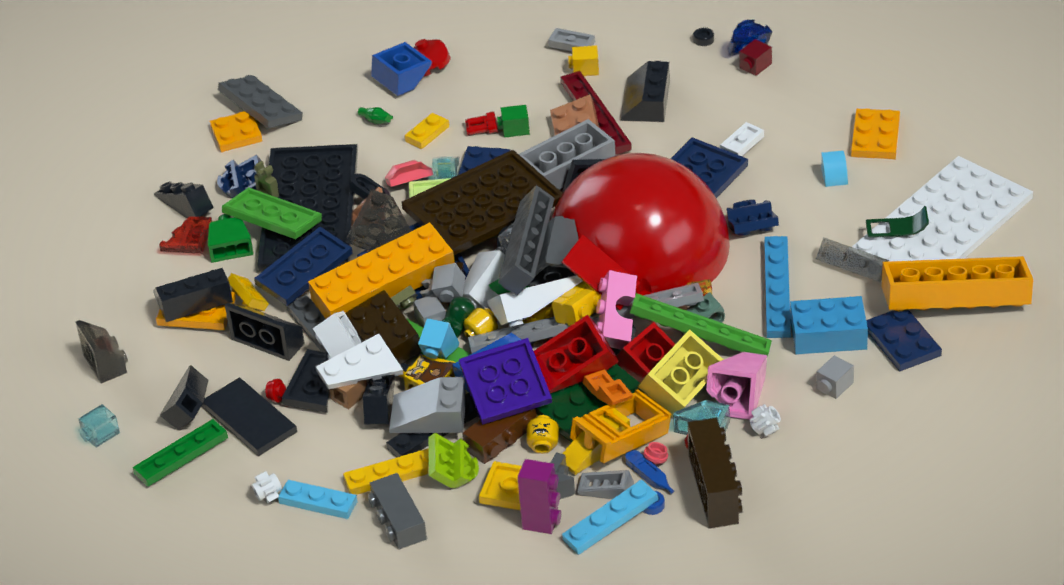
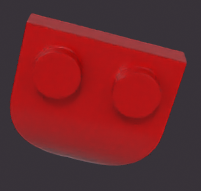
(435, 51)

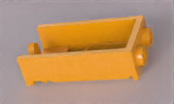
(618, 443)

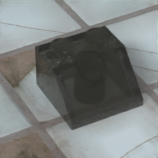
(101, 351)

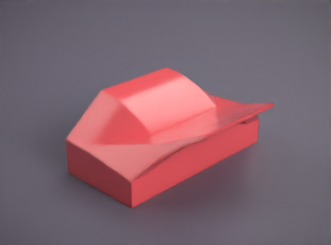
(407, 172)

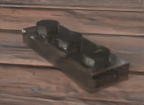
(851, 259)

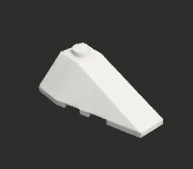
(513, 308)

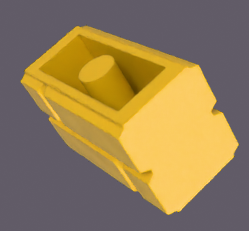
(575, 304)

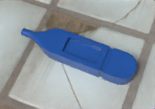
(647, 470)

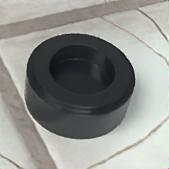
(703, 36)

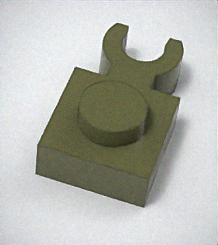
(264, 181)
(405, 297)

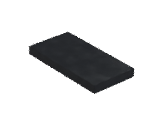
(249, 416)

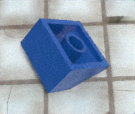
(399, 68)

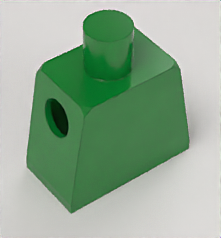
(228, 239)

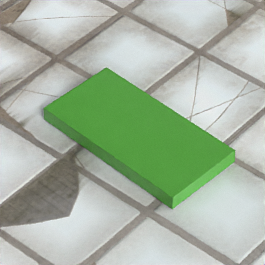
(271, 213)

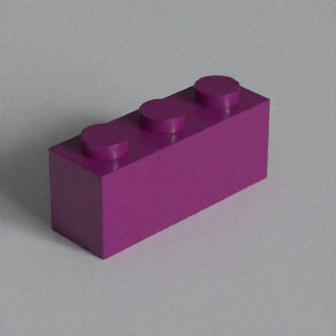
(539, 496)

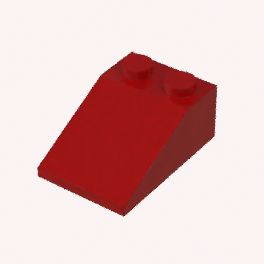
(644, 352)
(574, 354)

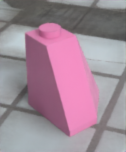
(738, 382)

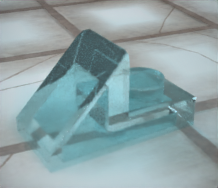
(445, 167)

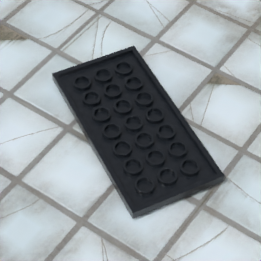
(315, 180)

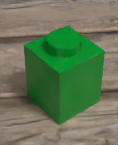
(514, 121)

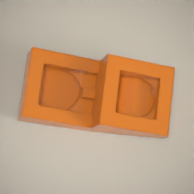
(606, 388)

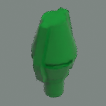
(375, 115)

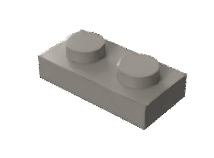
(567, 39)

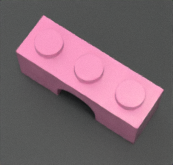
(615, 289)

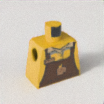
(425, 370)

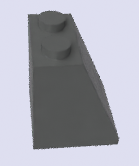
(558, 241)

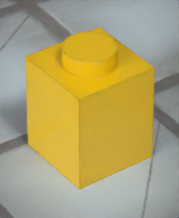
(584, 60)

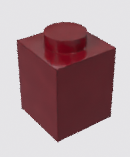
(755, 57)

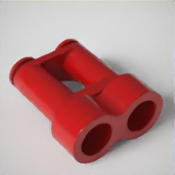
(482, 124)

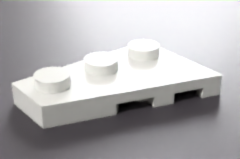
(359, 363)

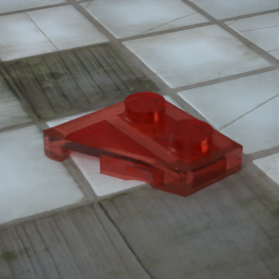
(189, 237)

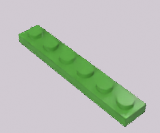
(701, 326)

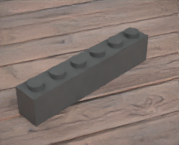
(526, 240)

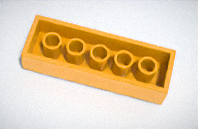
(386, 268)
(957, 283)

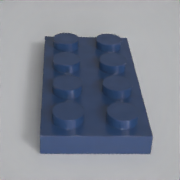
(310, 258)

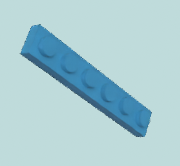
(777, 287)

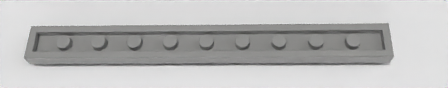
(549, 328)

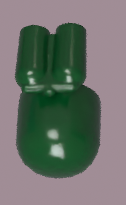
(457, 312)

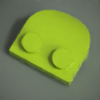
(451, 462)

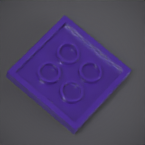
(505, 381)

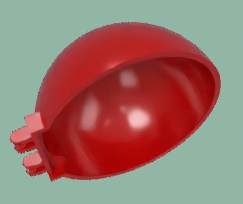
(650, 219)

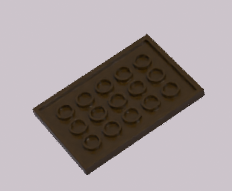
(478, 201)

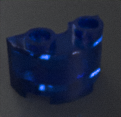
(747, 32)

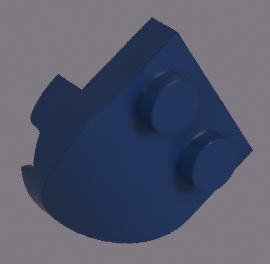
(238, 177)
(749, 216)

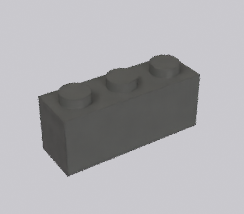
(397, 511)

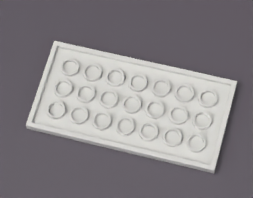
(962, 209)

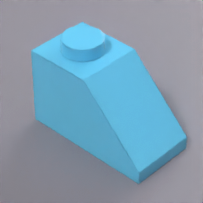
(438, 339)

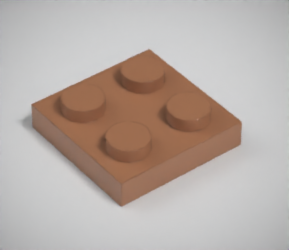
(573, 114)

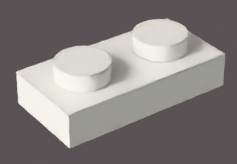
(743, 139)

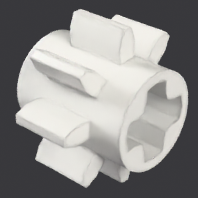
(765, 420)
(266, 487)

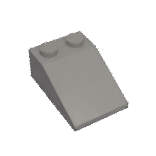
(430, 407)

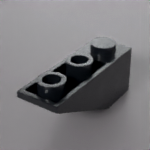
(185, 198)
(186, 399)
(378, 400)

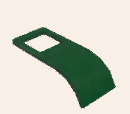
(901, 226)

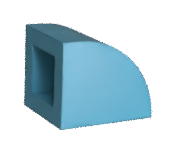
(834, 168)

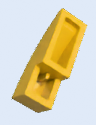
(580, 457)

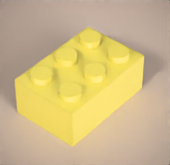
(680, 373)

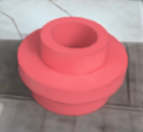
(656, 453)

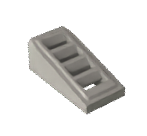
(620, 479)

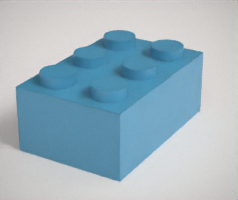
(828, 325)

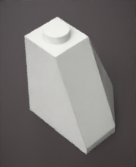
(483, 272)

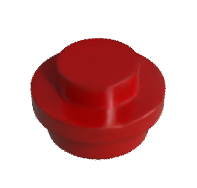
(275, 390)

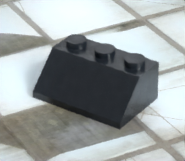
(647, 93)
(193, 294)
(264, 331)

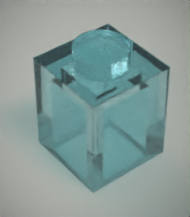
(98, 426)

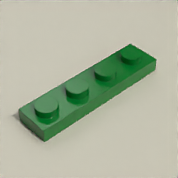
(180, 452)

